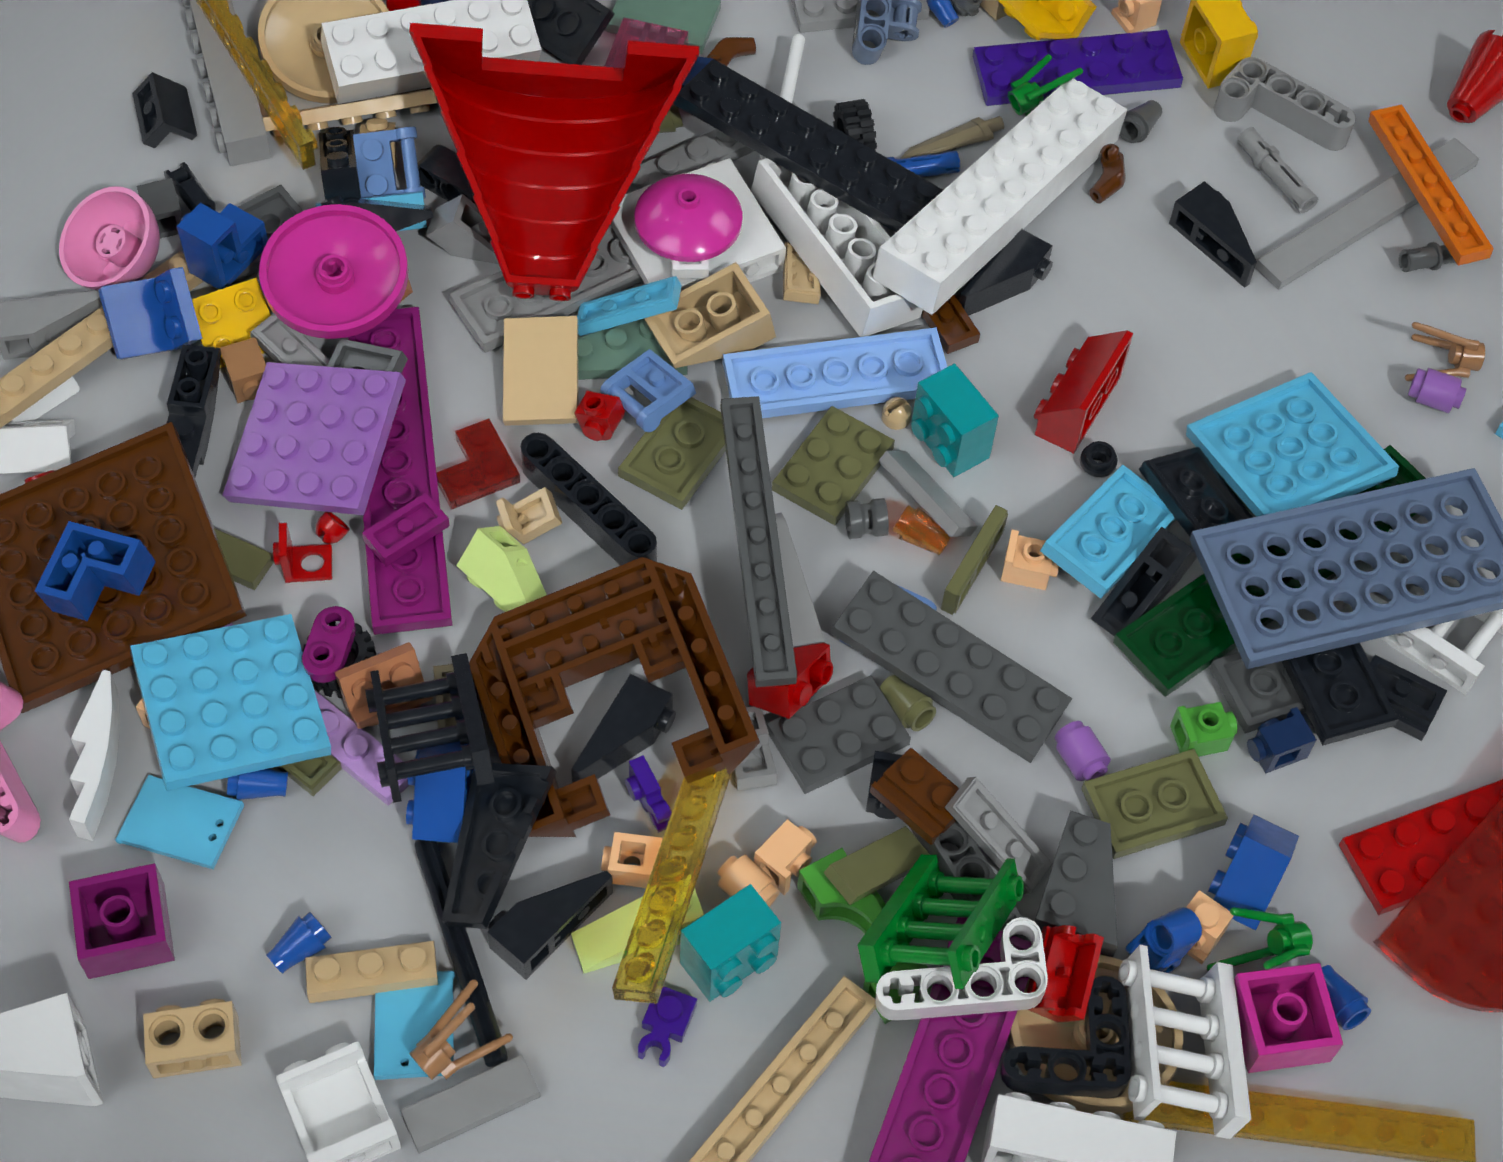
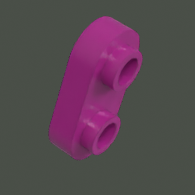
(331, 641)

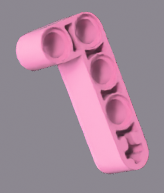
(24, 819)

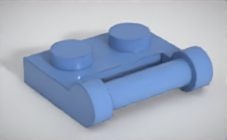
(376, 162)
(657, 382)

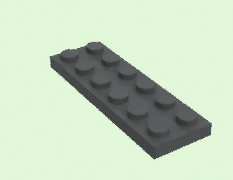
(951, 666)

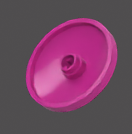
(334, 271)

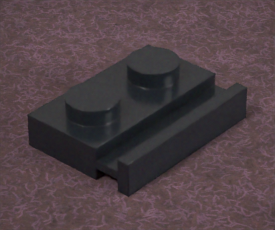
(1410, 696)

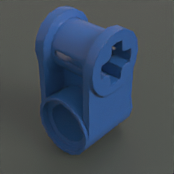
(1168, 938)

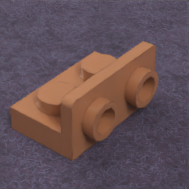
(396, 669)

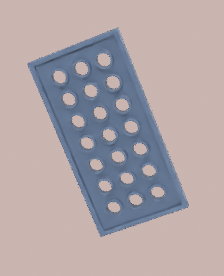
(1389, 578)

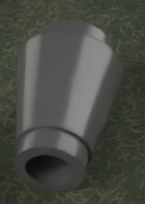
(1140, 121)

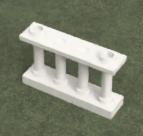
(1432, 651)
(1217, 1025)

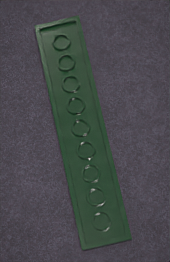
(1188, 627)

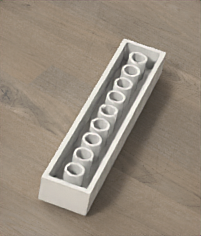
(998, 196)

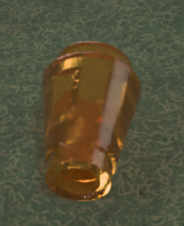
(920, 530)

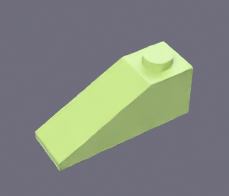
(605, 939)

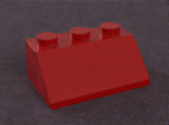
(1082, 389)

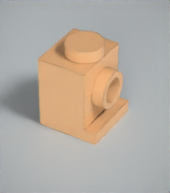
(1136, 14)
(1026, 564)
(631, 849)
(785, 854)
(1214, 923)

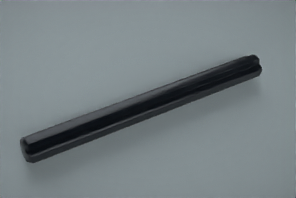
(460, 951)

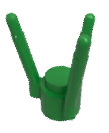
(1026, 96)
(1286, 940)

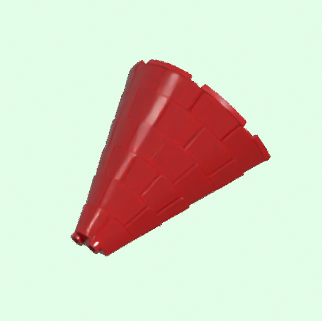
(548, 145)

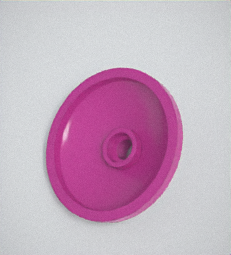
(688, 217)

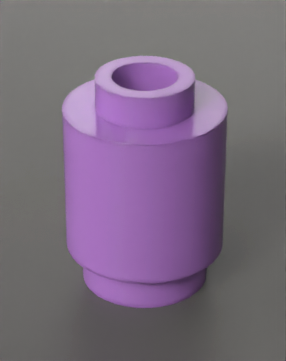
(1437, 390)
(1082, 751)

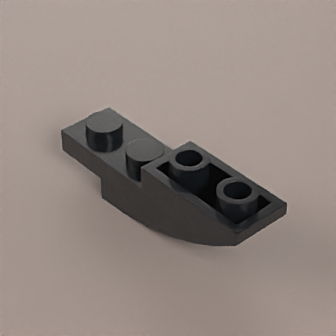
(194, 400)

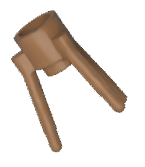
(1463, 352)
(434, 1051)

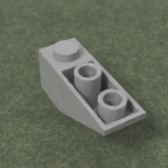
(36, 322)

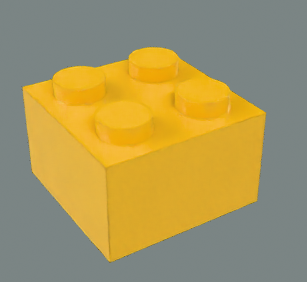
(1217, 37)

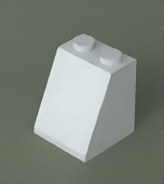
(47, 1054)

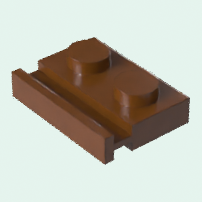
(917, 795)

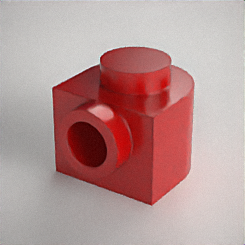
(599, 415)

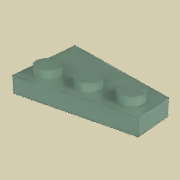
(614, 348)

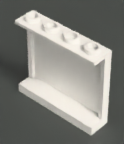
(756, 250)

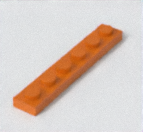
(1430, 185)

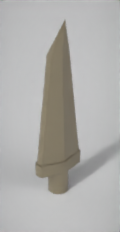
(963, 135)

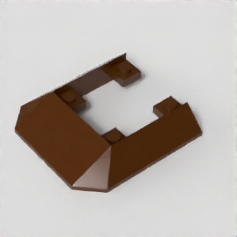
(587, 630)

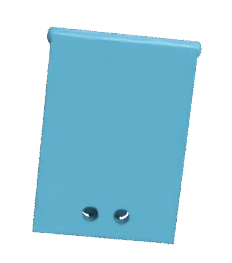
(180, 822)
(404, 1020)

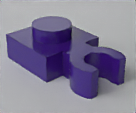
(644, 787)
(666, 1021)

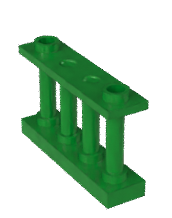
(918, 898)

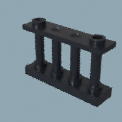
(468, 730)

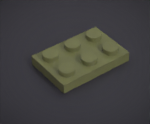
(677, 453)
(832, 465)
(1155, 803)

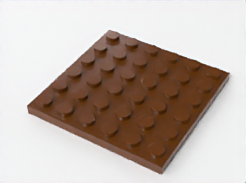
(129, 490)

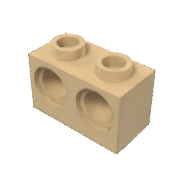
(192, 1050)

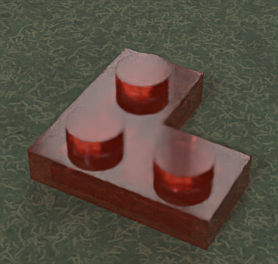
(486, 468)

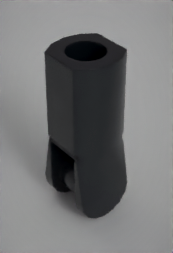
(189, 188)

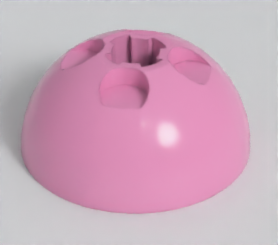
(109, 239)

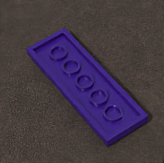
(1108, 63)

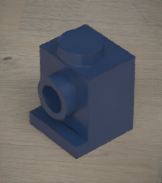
(1282, 741)

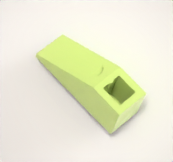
(501, 568)

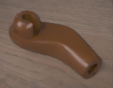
(732, 48)
(1112, 176)

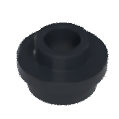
(1098, 451)

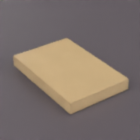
(540, 370)

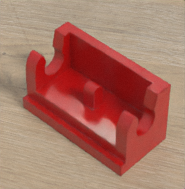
(1070, 971)

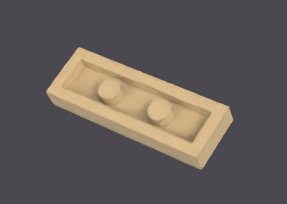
(371, 971)

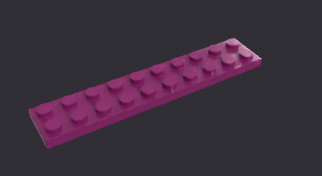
(415, 587)

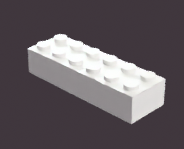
(377, 57)
(835, 245)

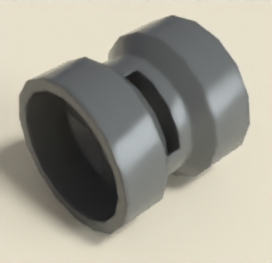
(866, 518)

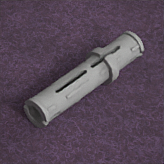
(1268, 160)

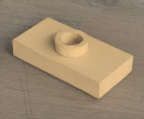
(798, 280)

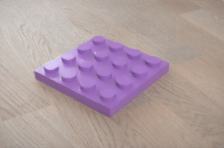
(315, 438)

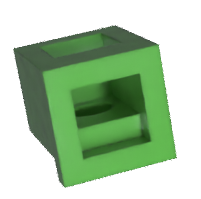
(1192, 728)

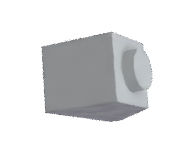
(461, 230)

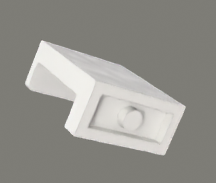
(338, 1107)

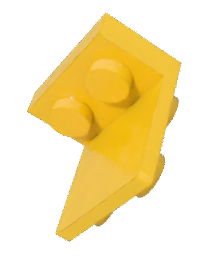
(1050, 17)
(230, 314)

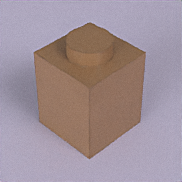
(244, 368)

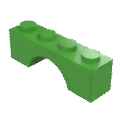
(830, 905)

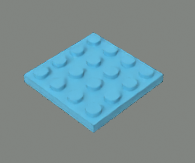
(1291, 448)
(229, 701)

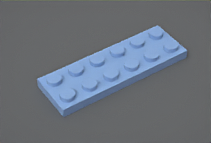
(835, 372)

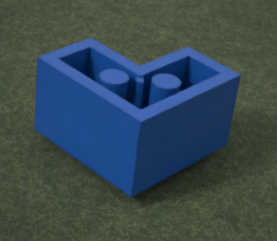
(220, 243)
(86, 563)
(438, 799)
(1257, 866)

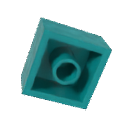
(954, 420)
(730, 943)

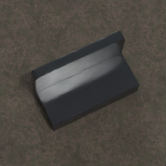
(163, 108)

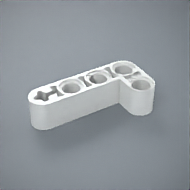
(964, 1001)

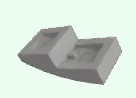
(758, 767)

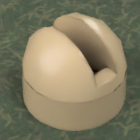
(900, 416)

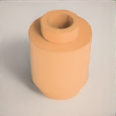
(742, 871)

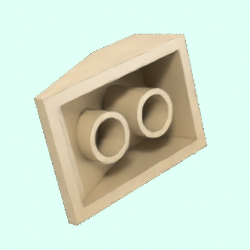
(713, 320)

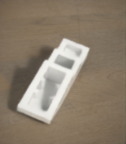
(97, 747)

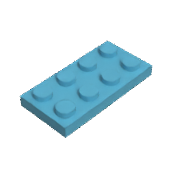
(1108, 531)

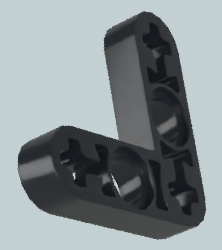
(1097, 1056)

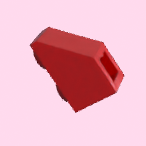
(813, 671)

